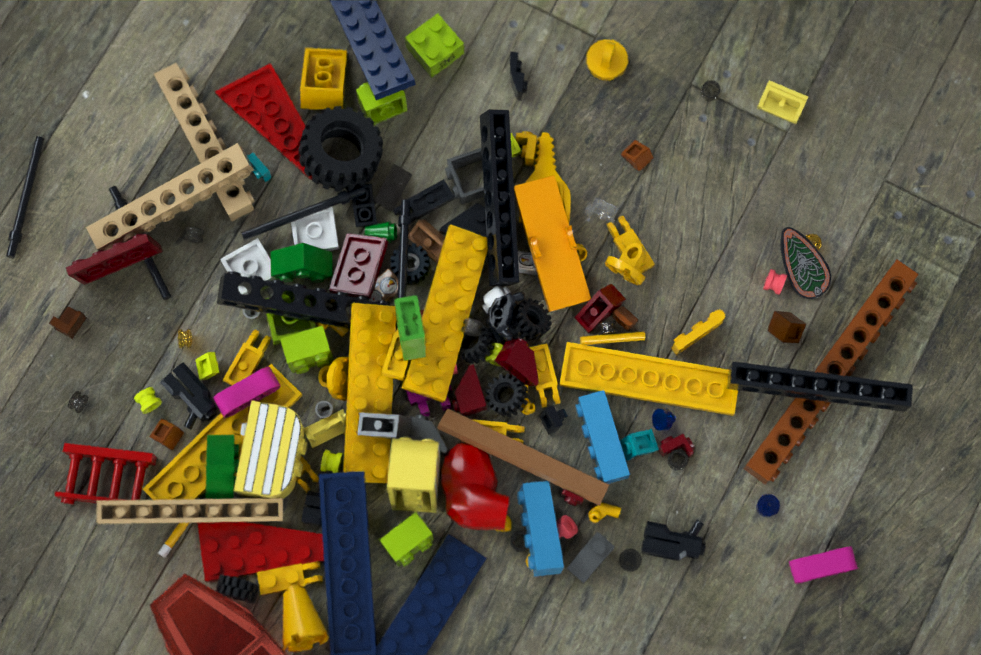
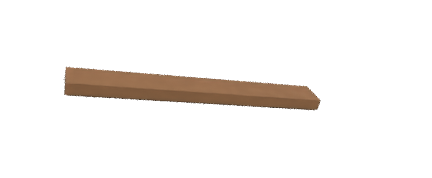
(523, 456)

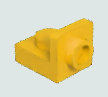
(529, 144)

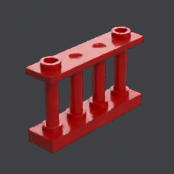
(98, 456)

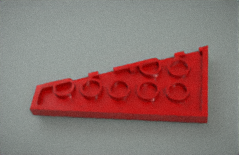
(268, 110)
(249, 548)

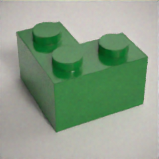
(301, 262)
(221, 466)

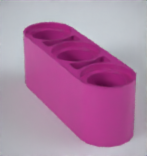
(243, 392)
(823, 565)

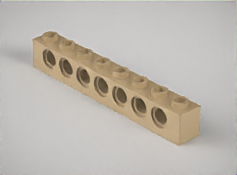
(169, 79)
(121, 218)
(189, 510)

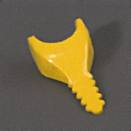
(545, 168)

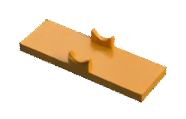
(551, 243)

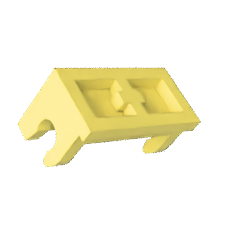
(782, 102)

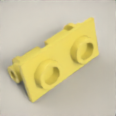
(326, 428)

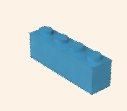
(603, 437)
(541, 528)

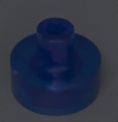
(663, 419)
(766, 510)

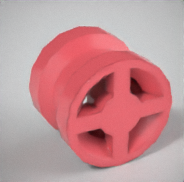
(775, 281)

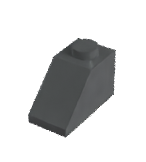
(384, 425)
(424, 429)
(590, 557)

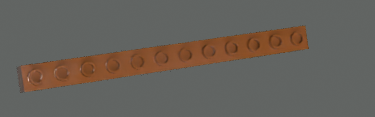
(897, 274)

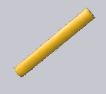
(612, 338)

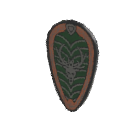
(804, 265)

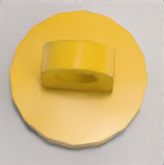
(607, 59)
(626, 266)
(336, 378)

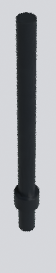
(342, 197)
(119, 203)
(404, 223)
(15, 235)

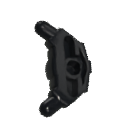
(501, 313)

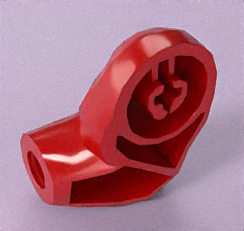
(470, 489)

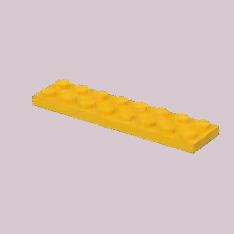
(445, 311)
(648, 378)
(368, 389)
(186, 473)

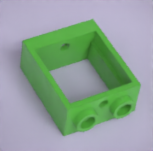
(410, 328)

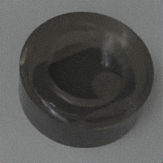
(630, 560)

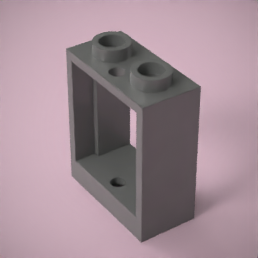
(458, 162)

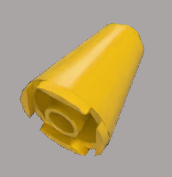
(301, 621)

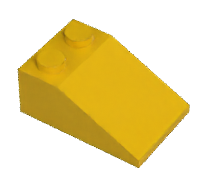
(323, 78)

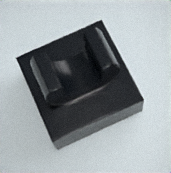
(552, 419)

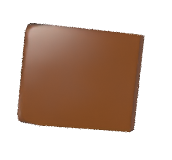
(637, 155)
(624, 318)
(166, 434)

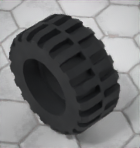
(347, 125)

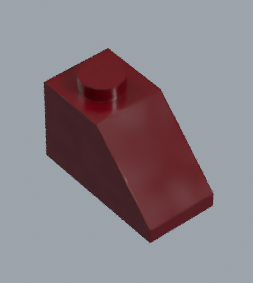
(600, 307)
(519, 361)
(469, 394)

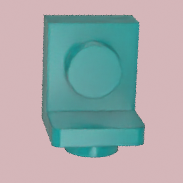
(260, 169)
(639, 444)

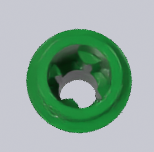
(383, 230)

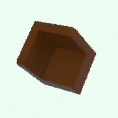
(69, 322)
(786, 327)

